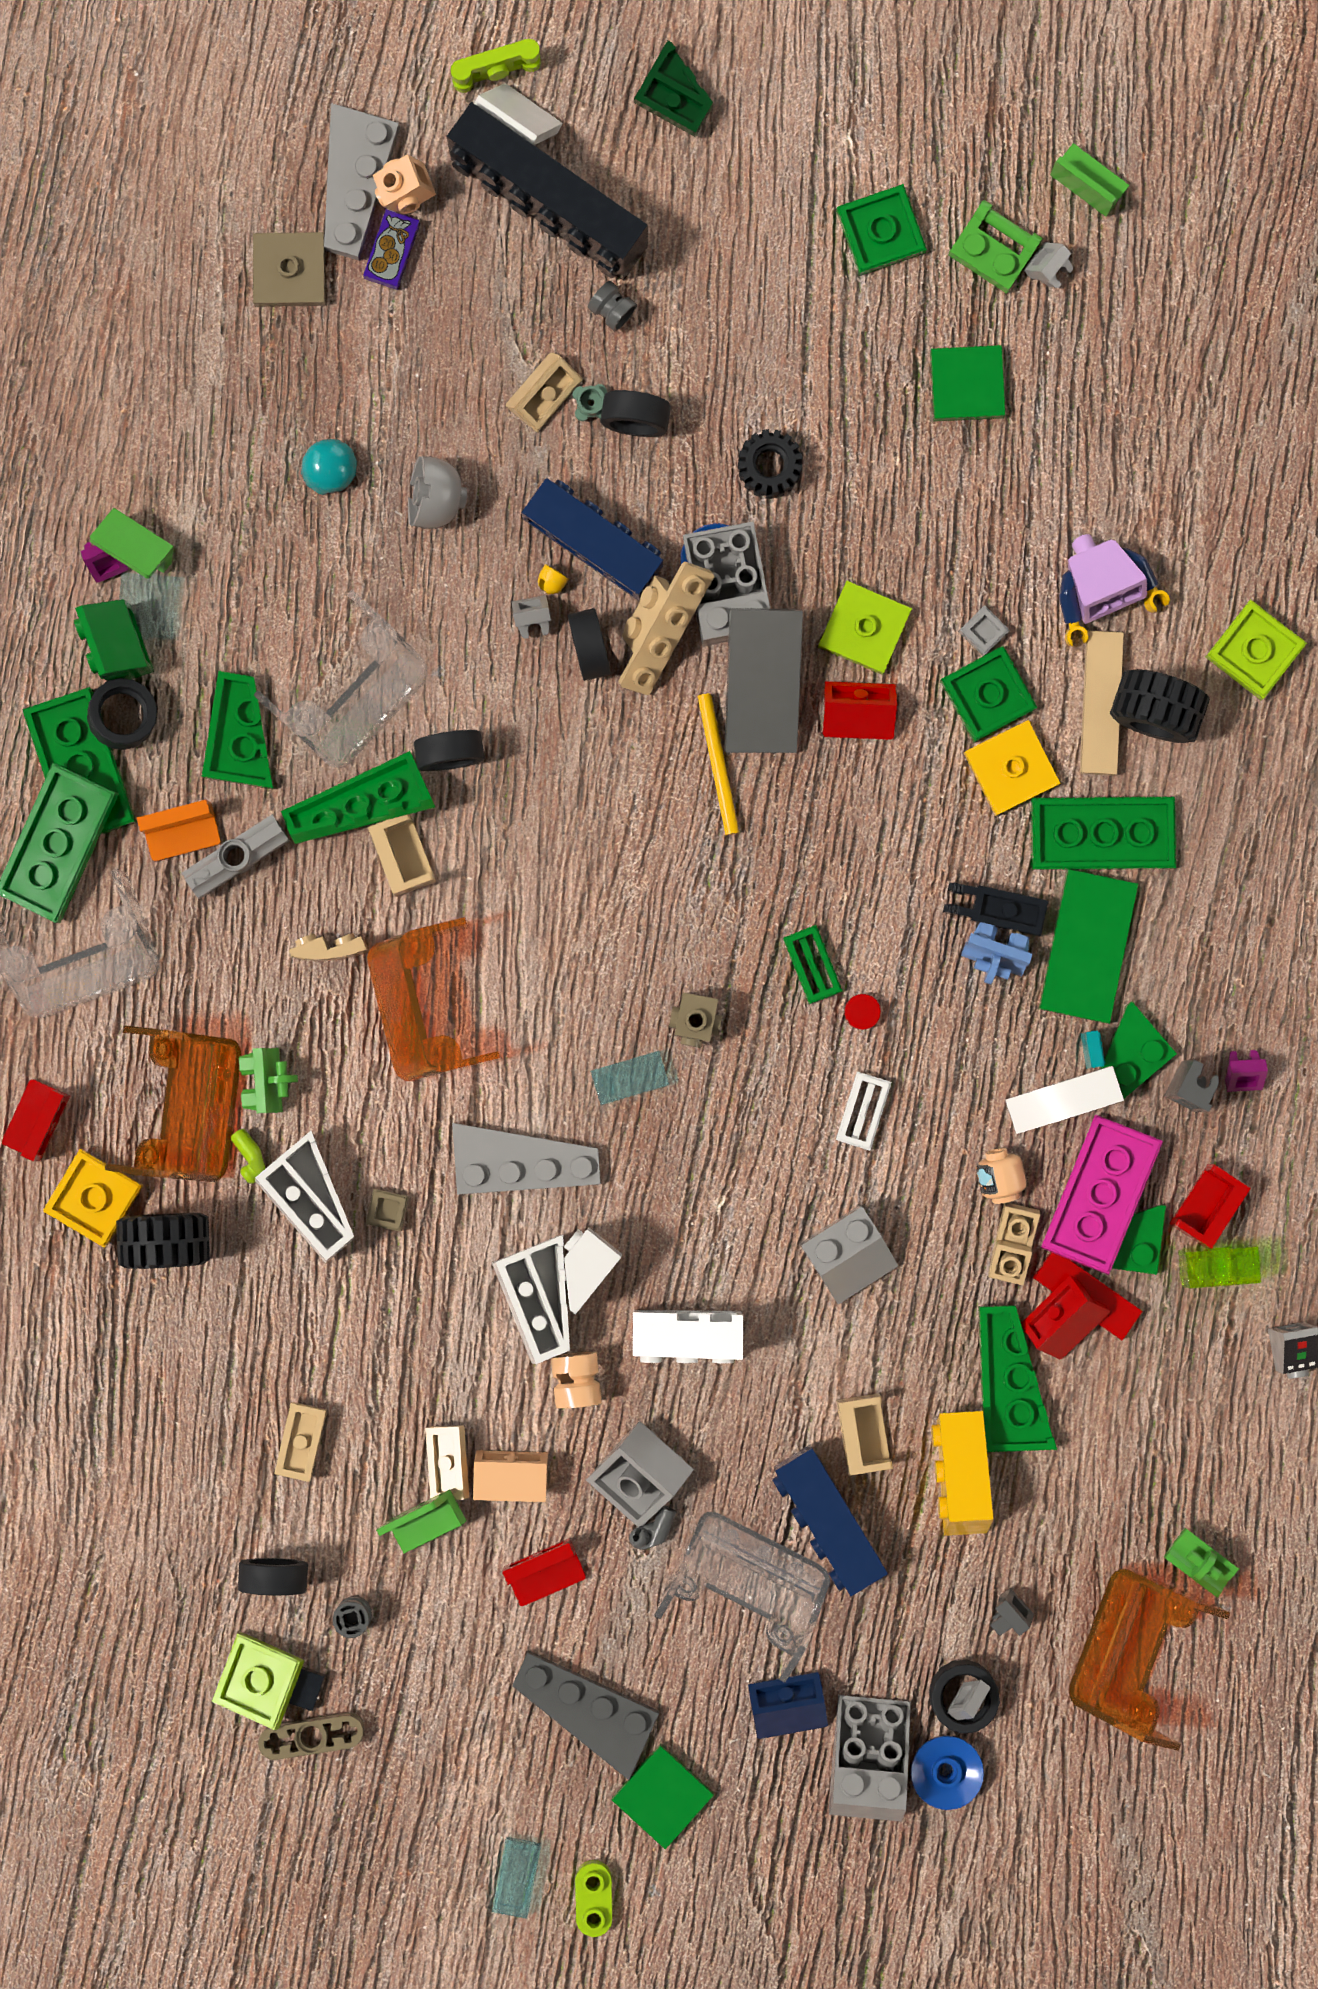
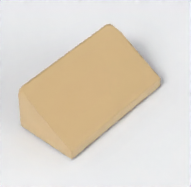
(544, 391)

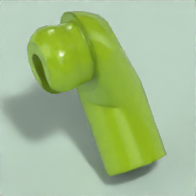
(251, 1153)

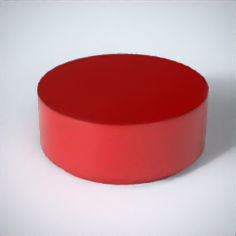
(862, 1011)

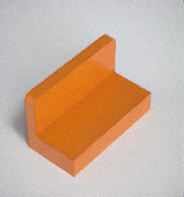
(180, 830)

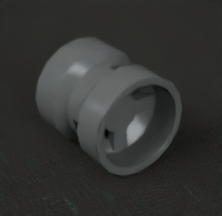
(612, 306)
(356, 1611)

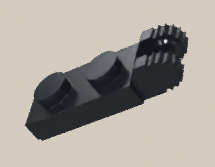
(1000, 908)

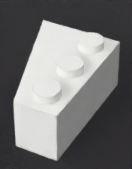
(306, 1196)
(537, 1297)
(688, 1335)

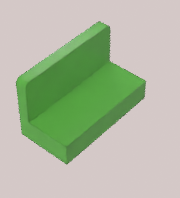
(1089, 179)
(132, 544)
(425, 1521)

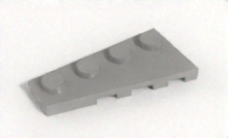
(511, 1162)

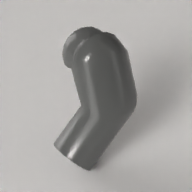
(654, 1532)

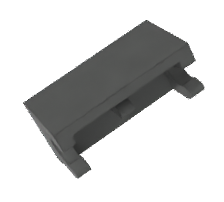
(1189, 1089)

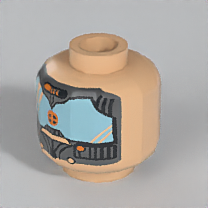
(1001, 1176)

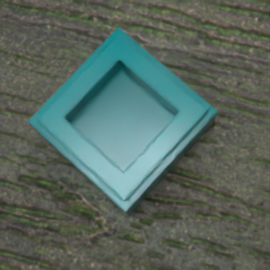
(1092, 1049)

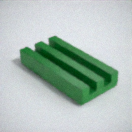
(801, 937)

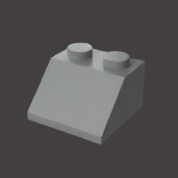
(849, 1254)
(640, 1474)

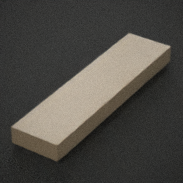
(1101, 684)

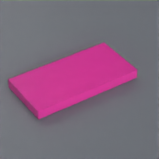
(1102, 1194)

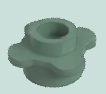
(583, 395)

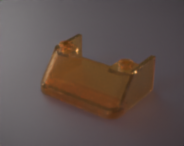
(410, 1050)
(195, 1110)
(1124, 1648)

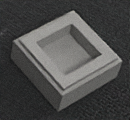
(983, 630)
(968, 1699)

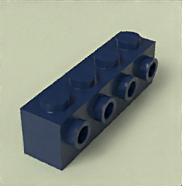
(593, 538)
(830, 1521)

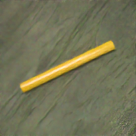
(718, 764)

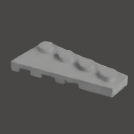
(357, 150)

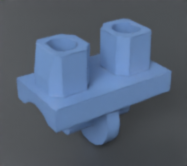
(995, 957)

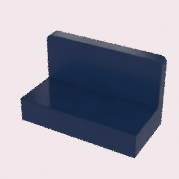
(788, 1706)

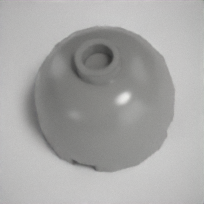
(435, 493)

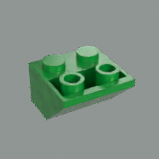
(113, 640)

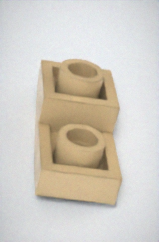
(317, 949)
(1014, 1243)

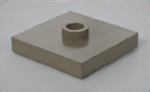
(289, 269)

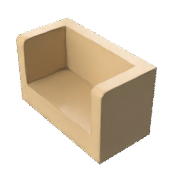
(401, 854)
(863, 1434)

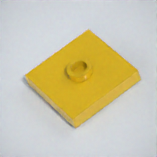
(1011, 768)
(92, 1198)

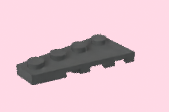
(593, 1713)

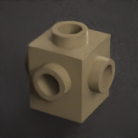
(695, 1005)

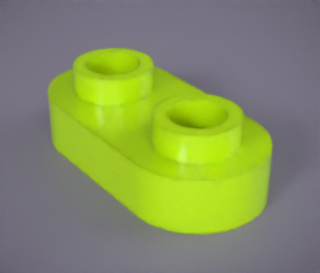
(593, 1899)

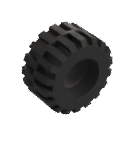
(1159, 706)
(163, 1240)

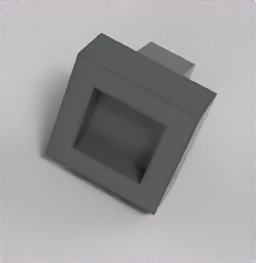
(1011, 1614)

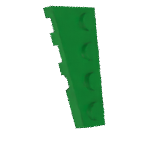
(368, 798)

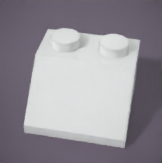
(587, 1265)

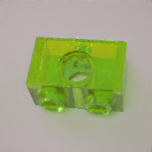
(1219, 1266)

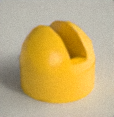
(551, 580)

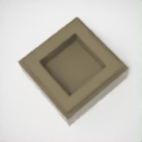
(387, 1210)

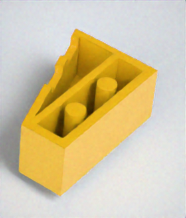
(963, 1473)

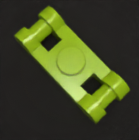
(495, 64)

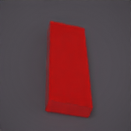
(1122, 1312)

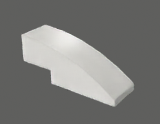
(1064, 1099)

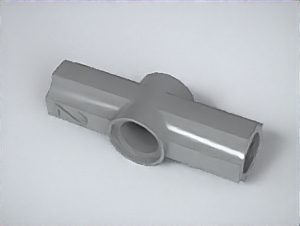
(215, 870)

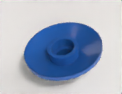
(951, 1790)

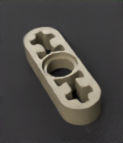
(303, 1749)

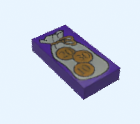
(391, 249)

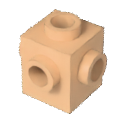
(403, 185)

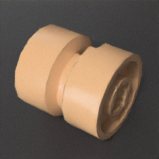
(576, 1380)

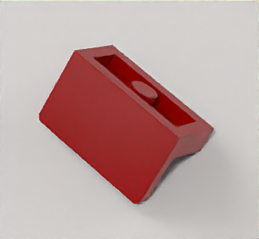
(859, 710)
(35, 1120)
(1064, 1319)
(544, 1572)

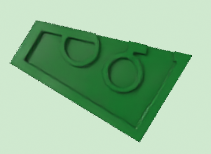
(235, 735)

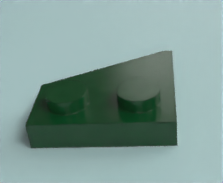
(674, 93)

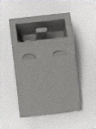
(737, 581)
(870, 1758)

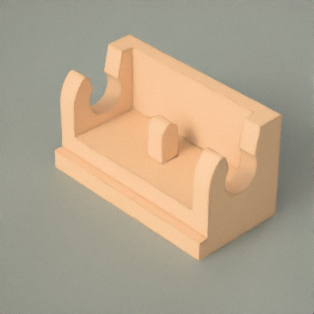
(510, 1476)

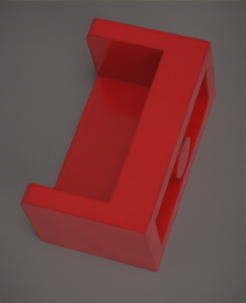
(1209, 1206)

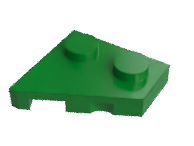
(1136, 1050)
(1142, 1242)

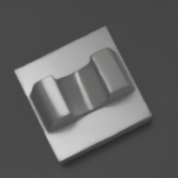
(1047, 262)
(529, 612)

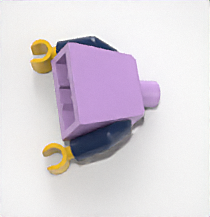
(1104, 581)

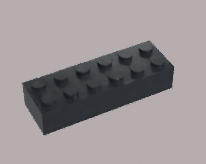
(547, 192)

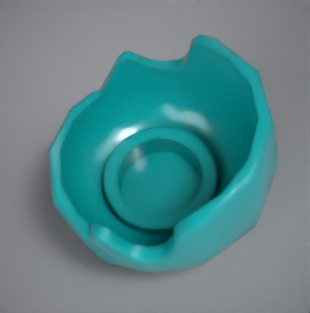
(328, 466)

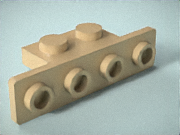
(660, 623)

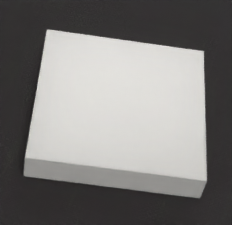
(519, 113)

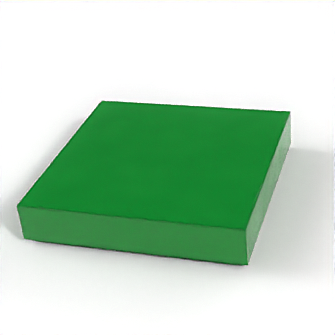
(881, 230)
(967, 383)
(988, 694)
(662, 1796)

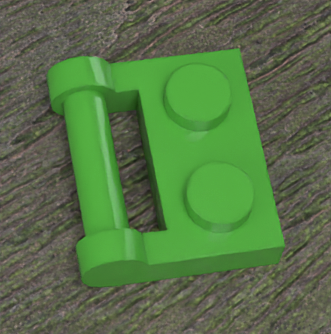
(987, 255)

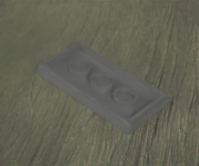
(763, 680)

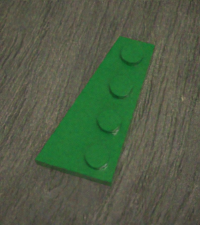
(1009, 1385)

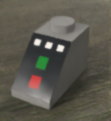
(1294, 1348)

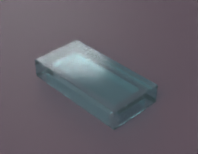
(629, 1078)
(516, 1877)

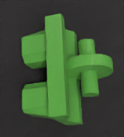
(269, 1078)
(1201, 1562)

